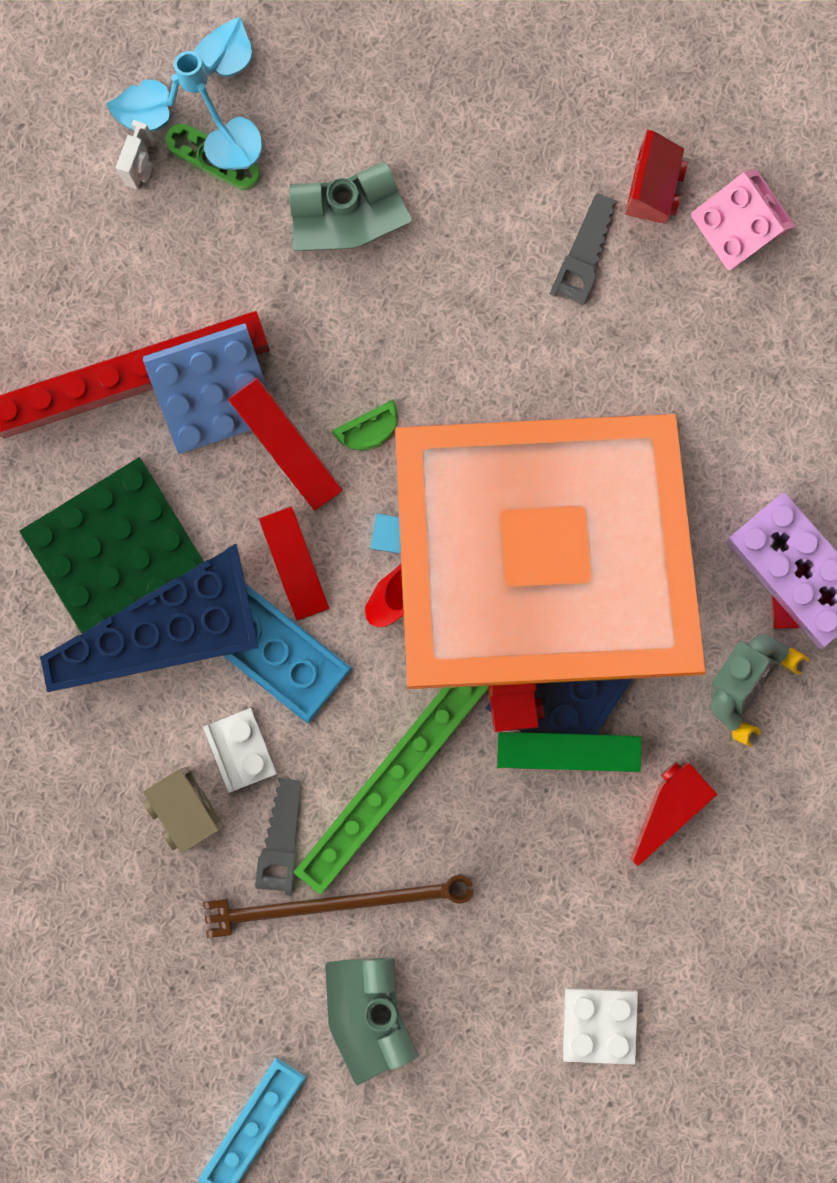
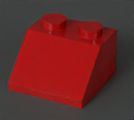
(656, 178)

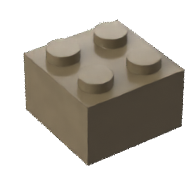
(182, 810)

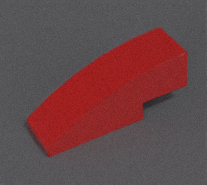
(294, 563)

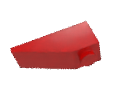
(673, 805)

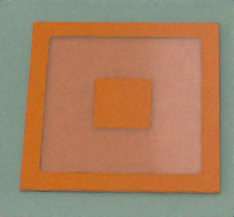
(546, 552)

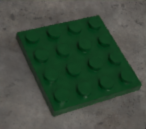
(111, 545)

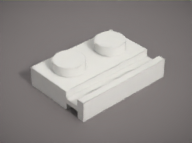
(134, 159)
(240, 750)

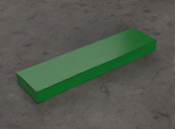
(569, 751)

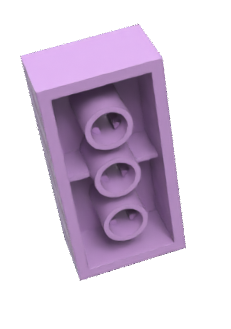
(777, 568)

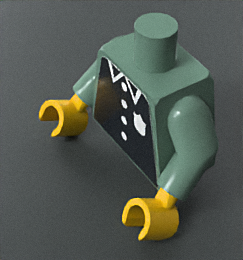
(744, 677)

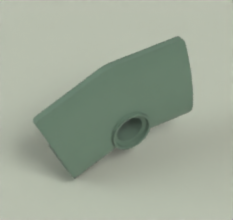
(370, 214)
(363, 1042)

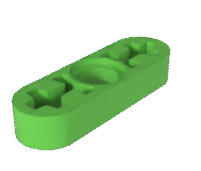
(186, 152)

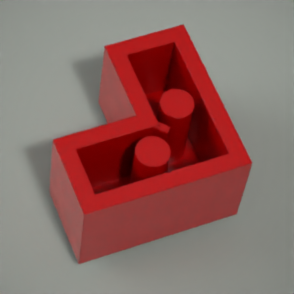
(514, 706)

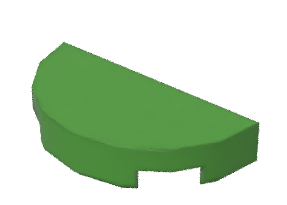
(369, 429)

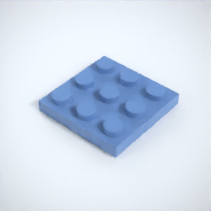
(196, 383)

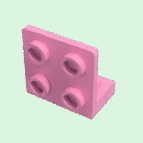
(742, 218)

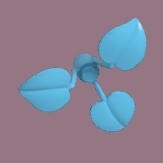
(223, 52)

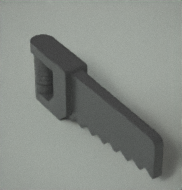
(585, 250)
(281, 838)

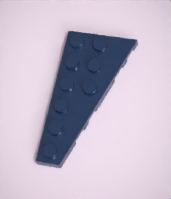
(177, 624)

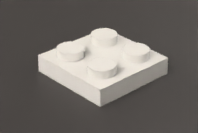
(600, 1026)

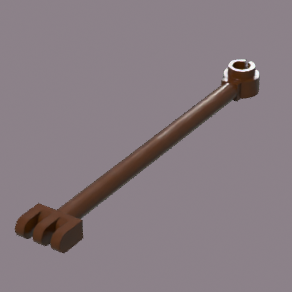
(229, 916)

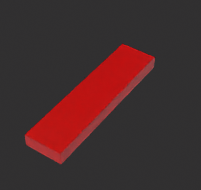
(285, 443)

